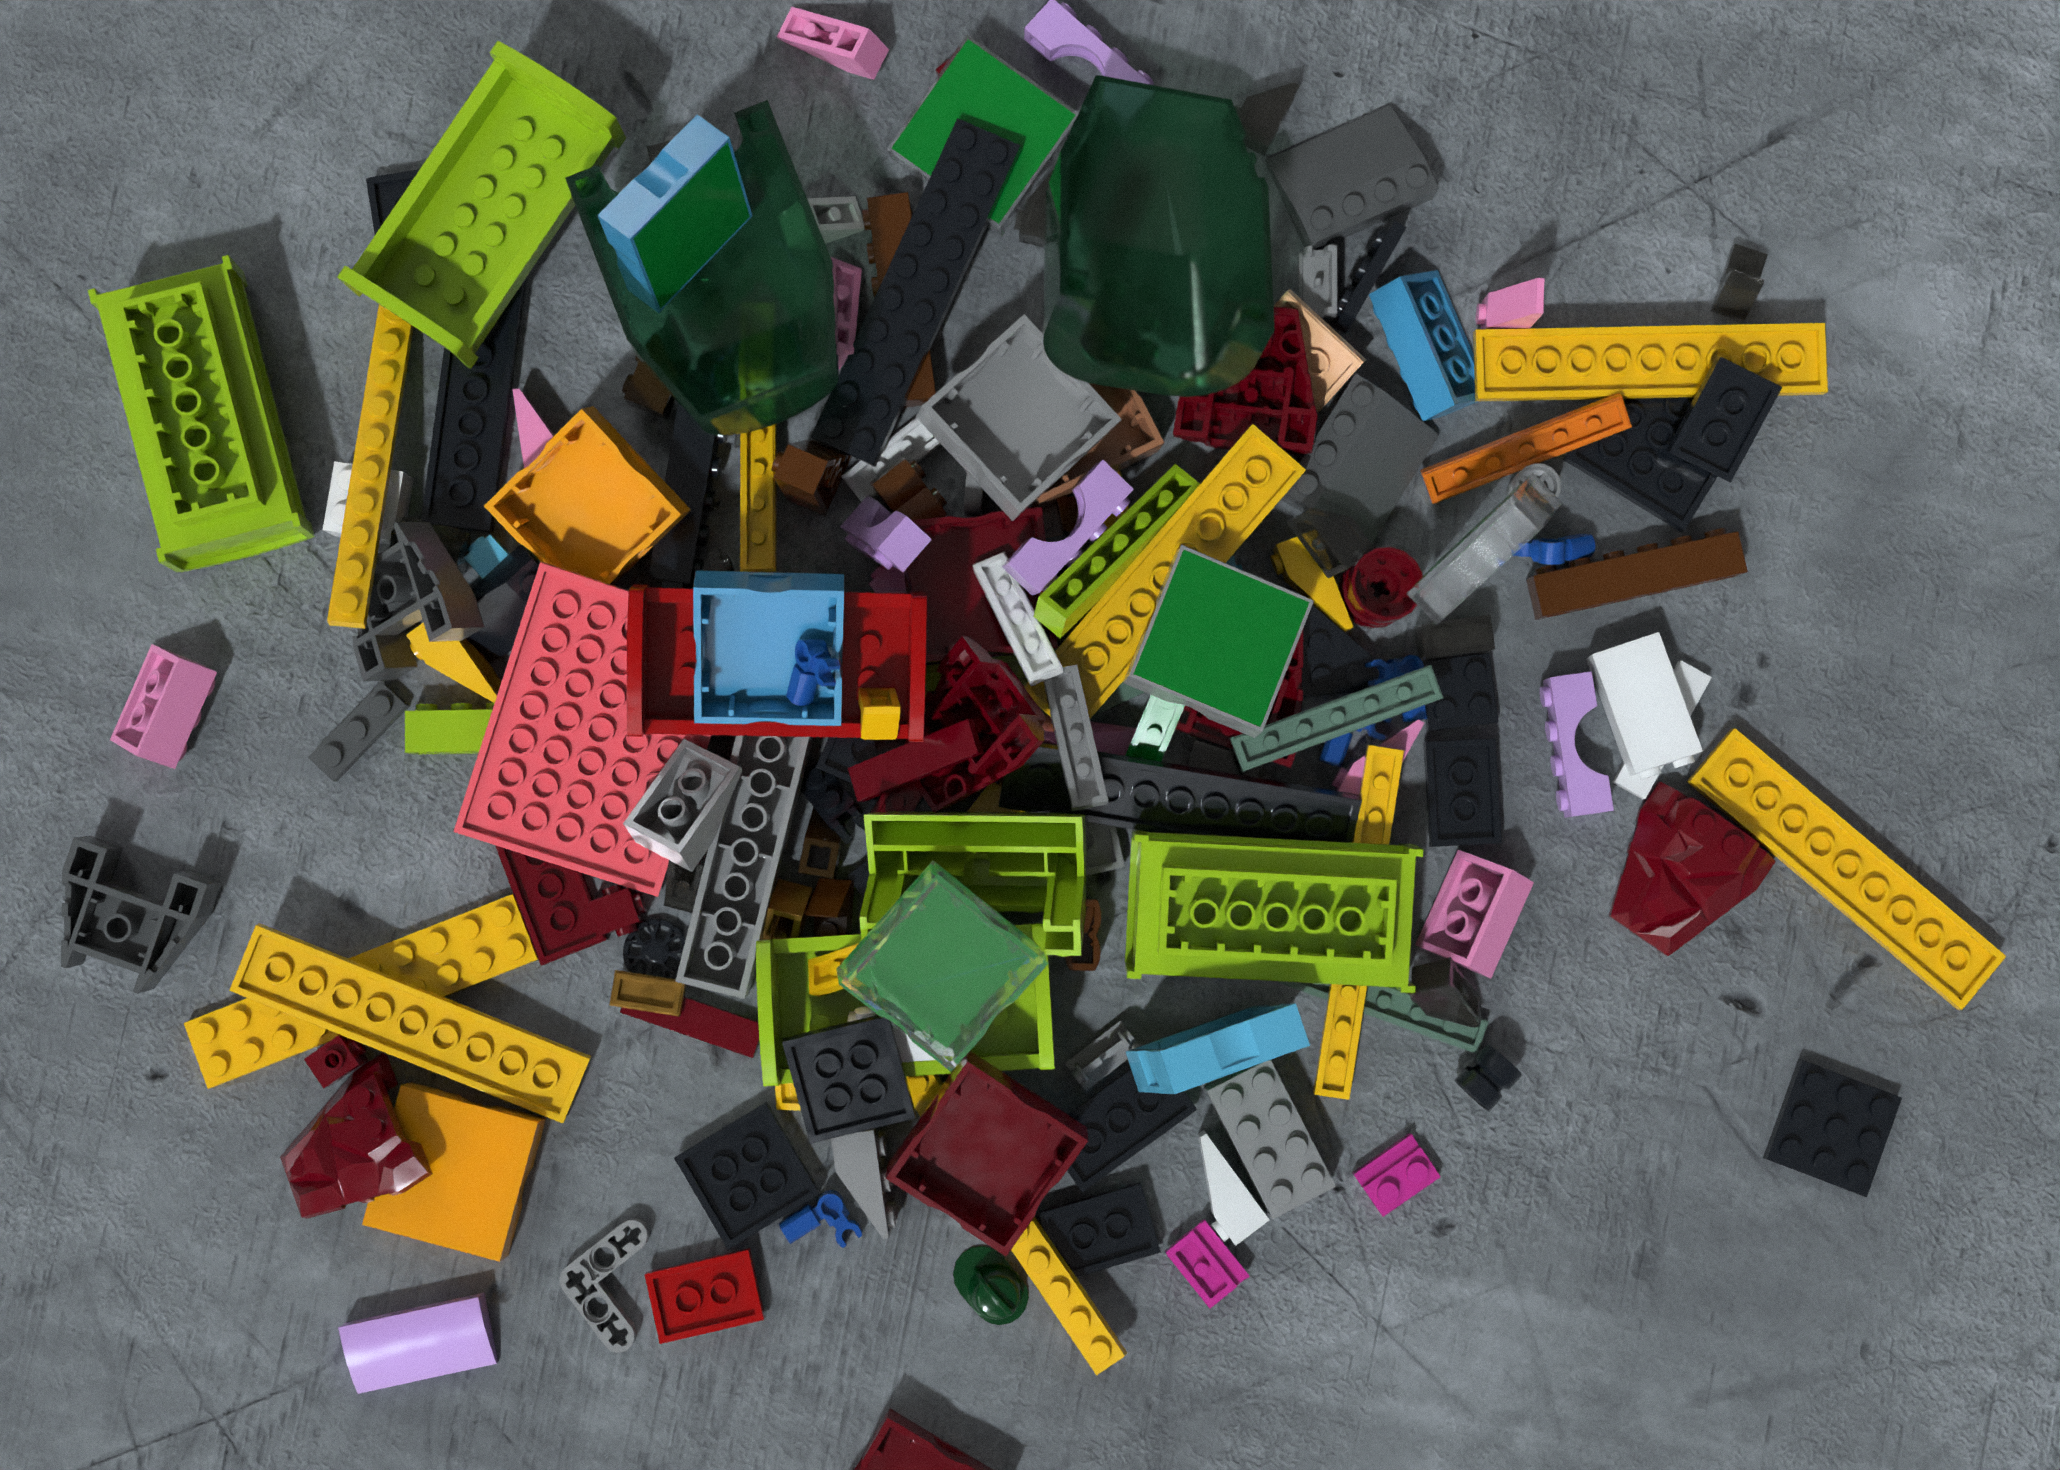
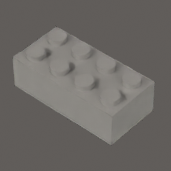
(1270, 1138)

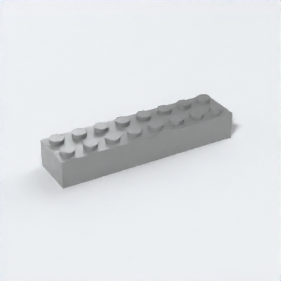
(744, 865)

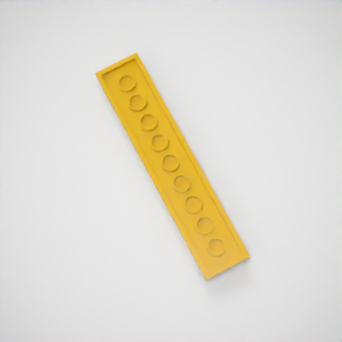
(1642, 360)
(1210, 521)
(1846, 869)
(435, 958)
(410, 1023)

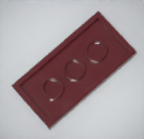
(552, 905)

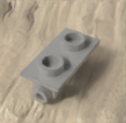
(1101, 1055)

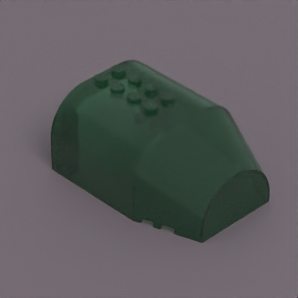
(1156, 244)
(759, 320)

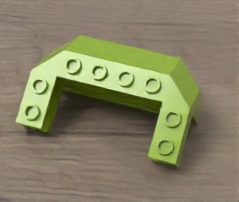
(1003, 857)

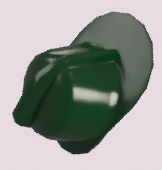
(990, 1285)

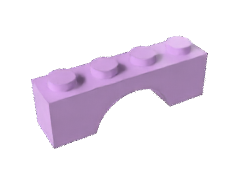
(1059, 34)
(1097, 497)
(884, 536)
(1581, 788)

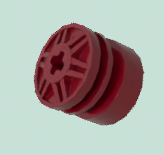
(1395, 575)

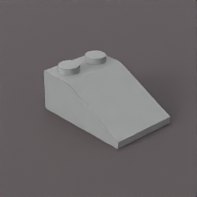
(684, 805)

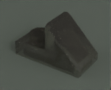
(1739, 283)

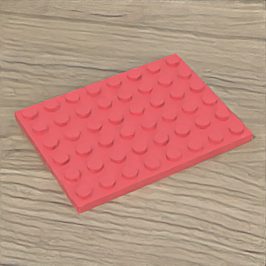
(556, 749)

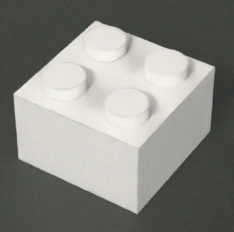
(396, 503)

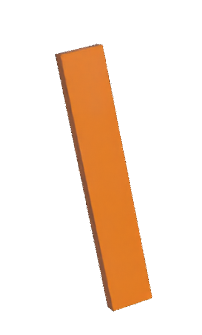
(1526, 448)

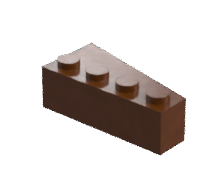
(810, 474)

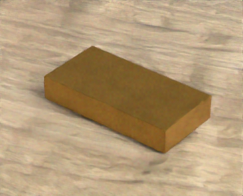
(647, 993)

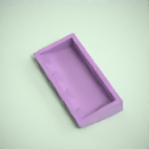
(418, 1343)

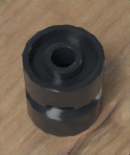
(1488, 1077)

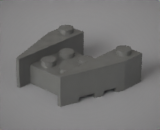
(412, 584)
(126, 924)

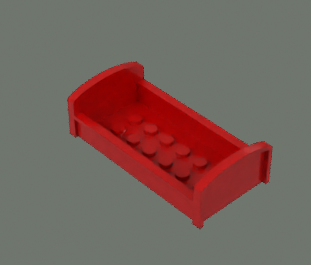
(880, 650)

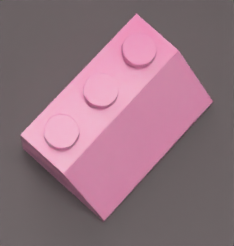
(163, 707)
(1474, 913)

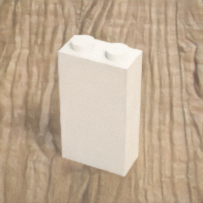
(1644, 706)

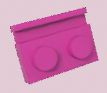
(1396, 1174)
(1206, 1263)

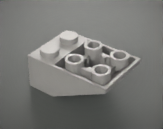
(862, 1170)

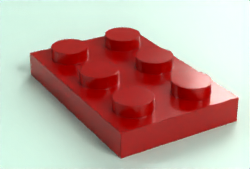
(704, 1296)

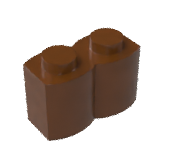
(905, 491)
(1090, 948)

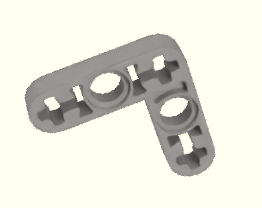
(595, 1273)

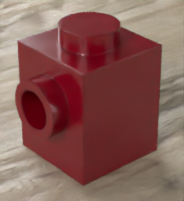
(618, 910)
(336, 1060)

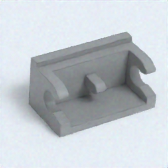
(1319, 280)

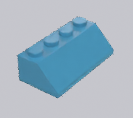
(1427, 343)

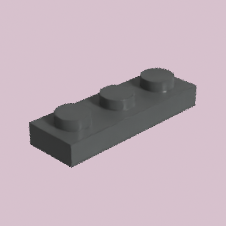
(358, 731)

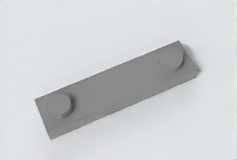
(1075, 740)

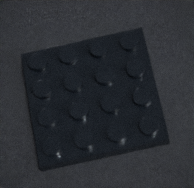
(1641, 468)

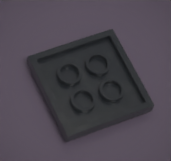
(849, 1078)
(1832, 1127)
(747, 1175)

